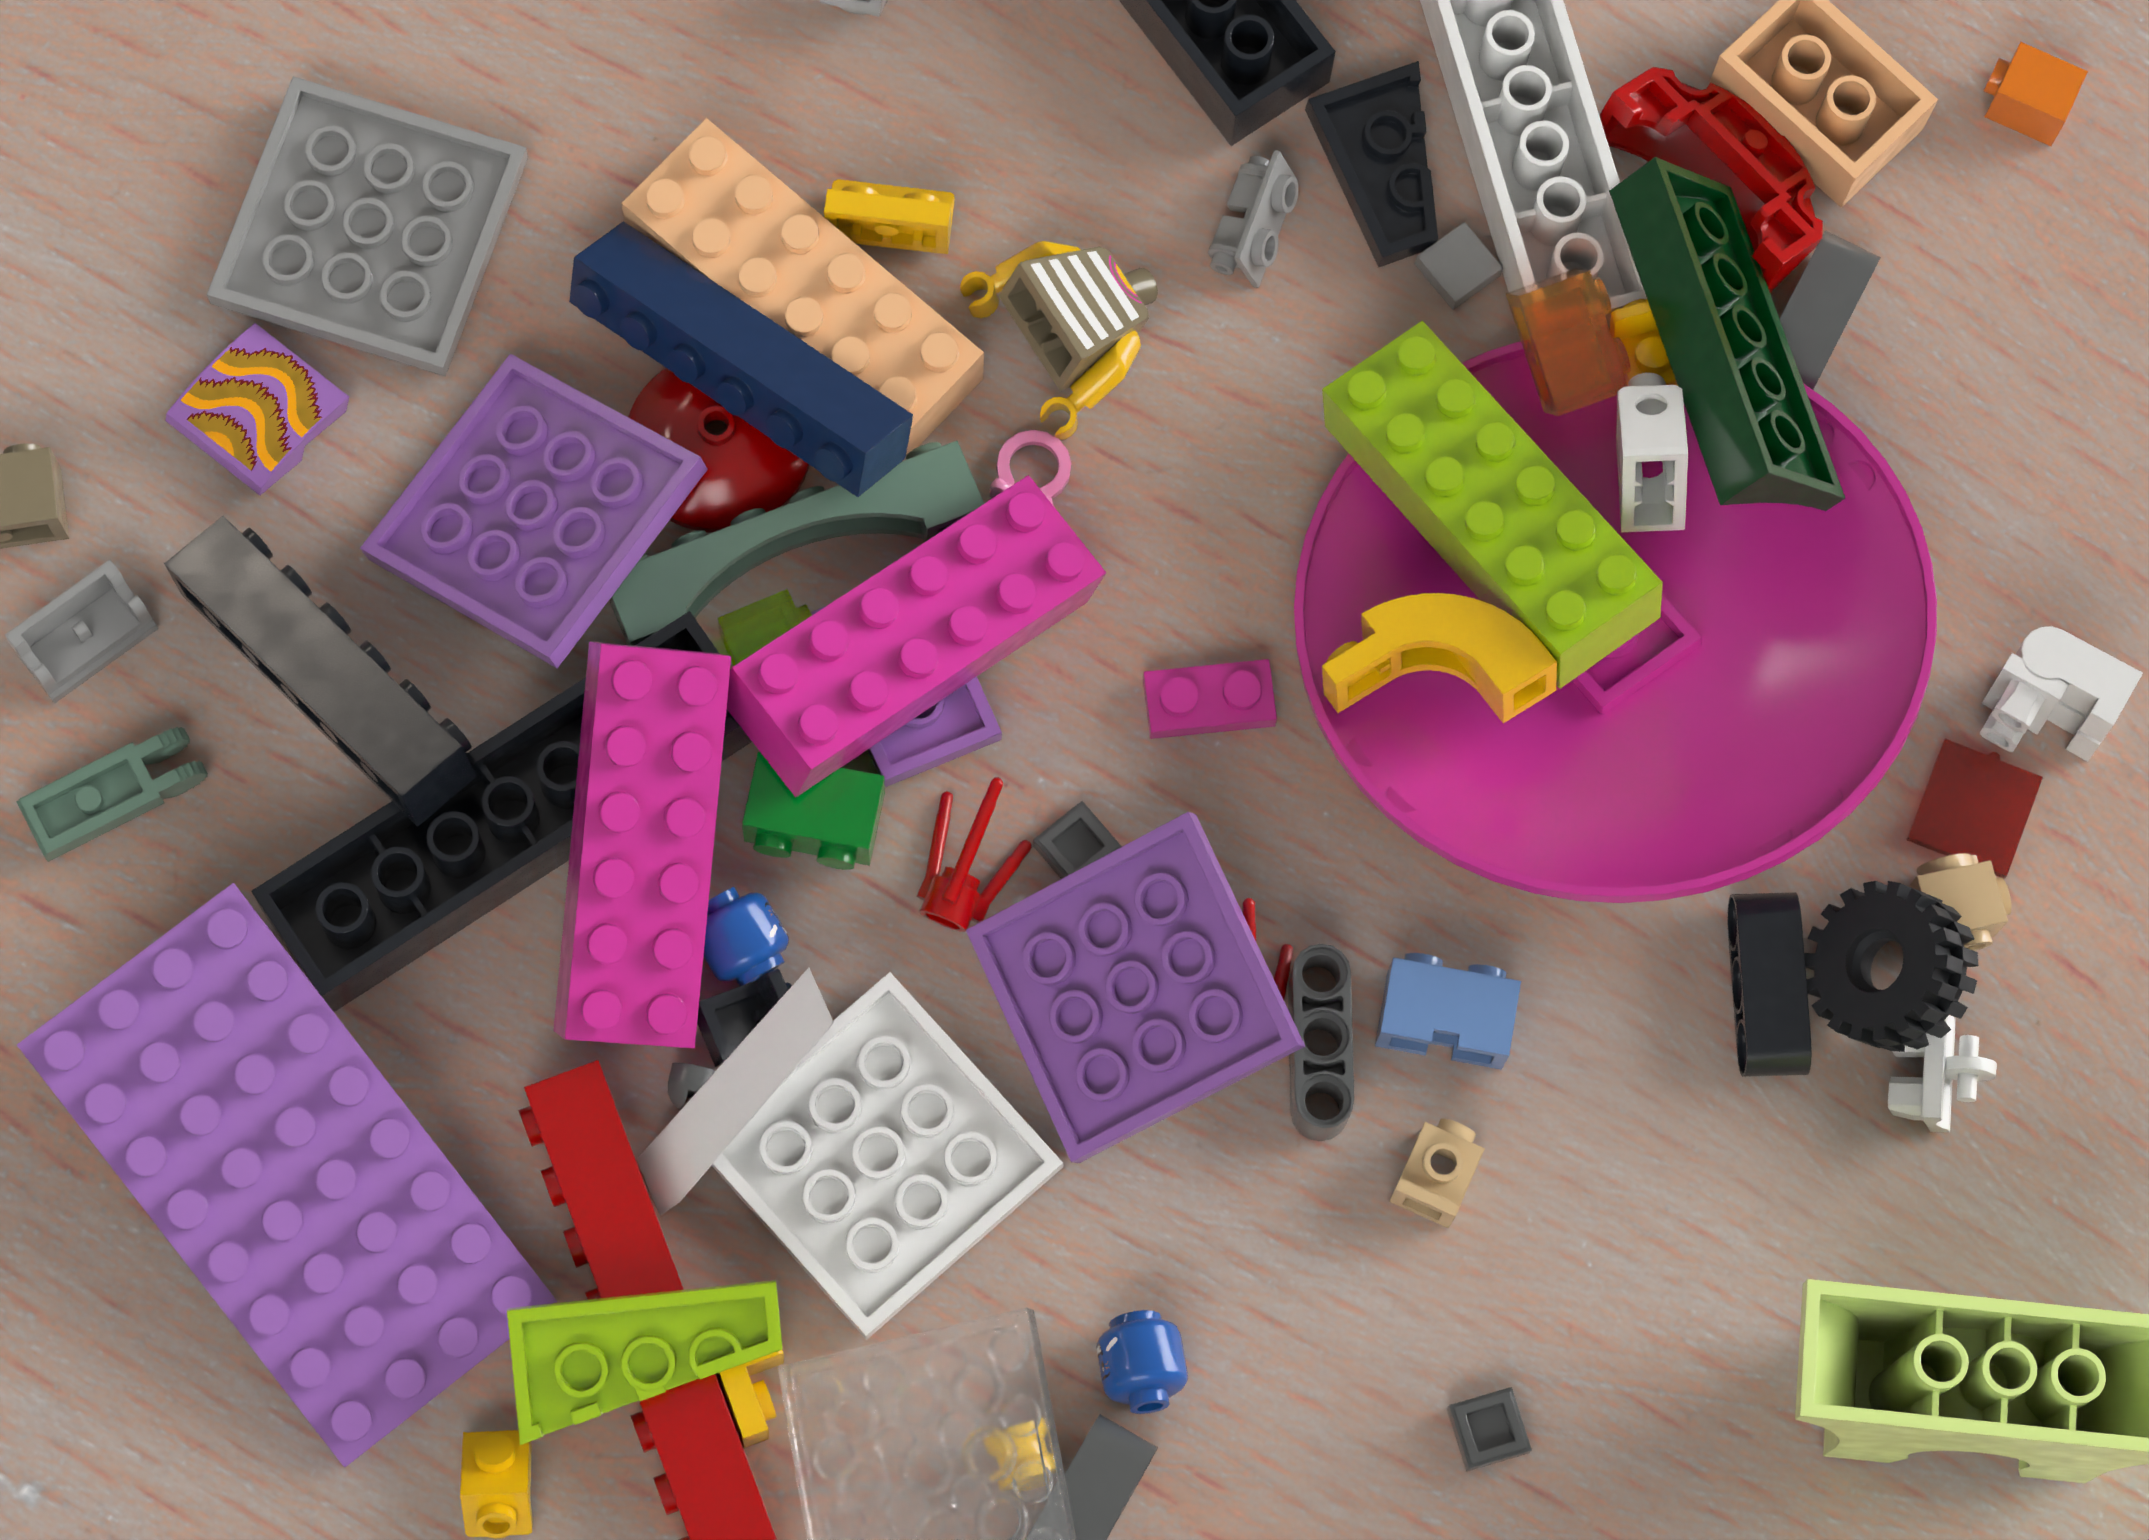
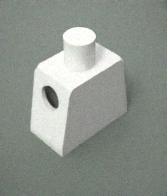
(1647, 430)

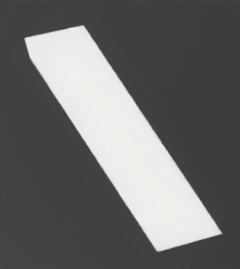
(734, 1093)

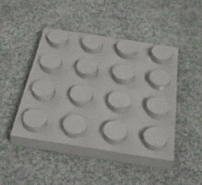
(368, 226)

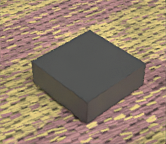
(1075, 841)
(1489, 1429)

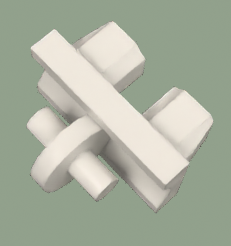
(1931, 1096)

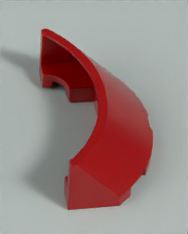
(1727, 143)

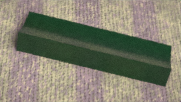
(1724, 339)

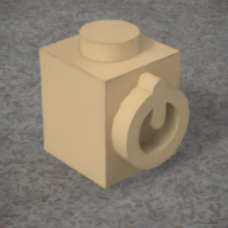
(1971, 891)

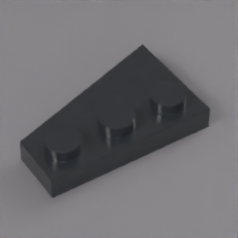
(1380, 159)

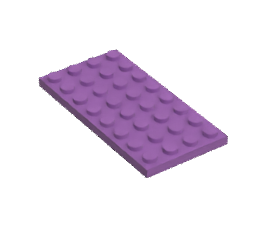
(286, 1173)

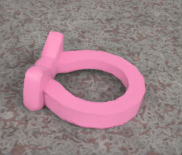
(1028, 438)

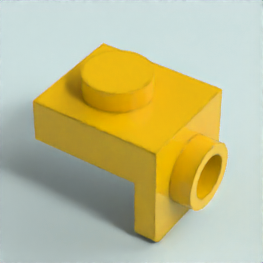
(495, 1484)

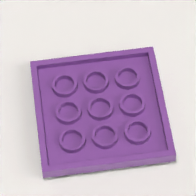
(534, 510)
(1134, 988)

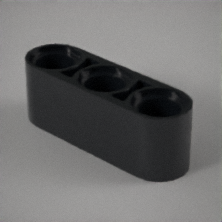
(1769, 984)

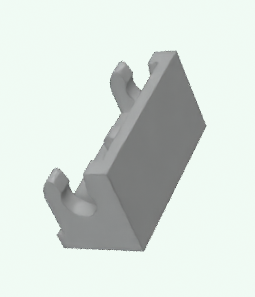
(81, 631)

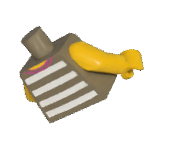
(1074, 314)

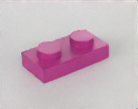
(1209, 699)

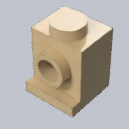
(1434, 1194)

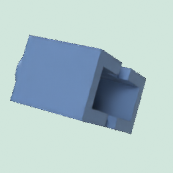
(1448, 1009)

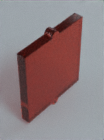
(1974, 806)

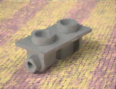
(1265, 194)

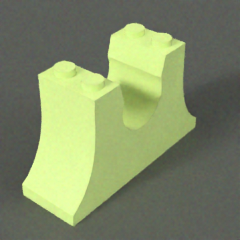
(1973, 1375)

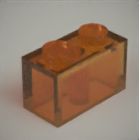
(1569, 340)

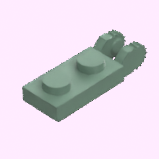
(107, 793)

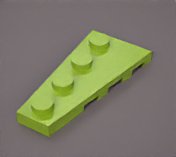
(620, 1350)

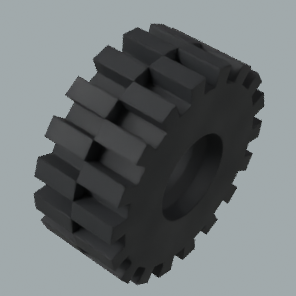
(1930, 973)

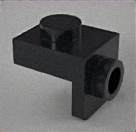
(733, 1014)

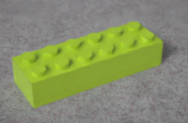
(1491, 500)

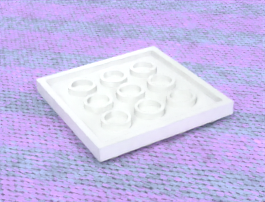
(884, 1157)

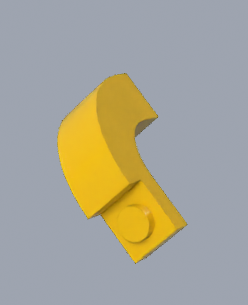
(1446, 636)

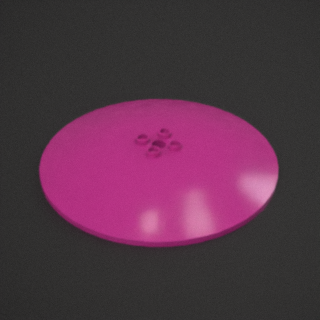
(1693, 748)

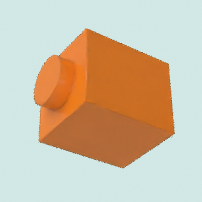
(2033, 93)

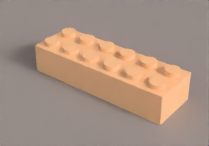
(795, 267)

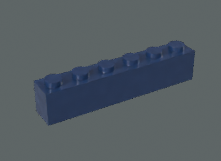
(740, 358)

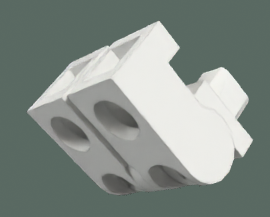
(2058, 682)

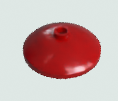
(742, 462)

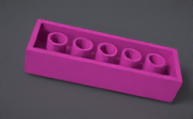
(911, 635)
(642, 845)

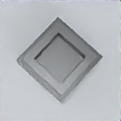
(1458, 265)

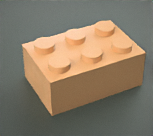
(1826, 92)

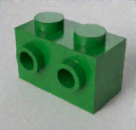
(829, 820)

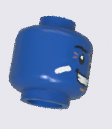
(743, 937)
(1142, 1361)

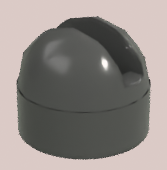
(685, 1081)

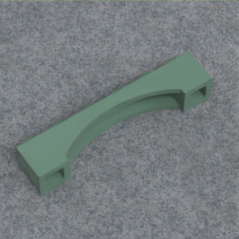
(911, 500)

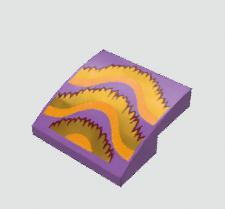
(257, 408)

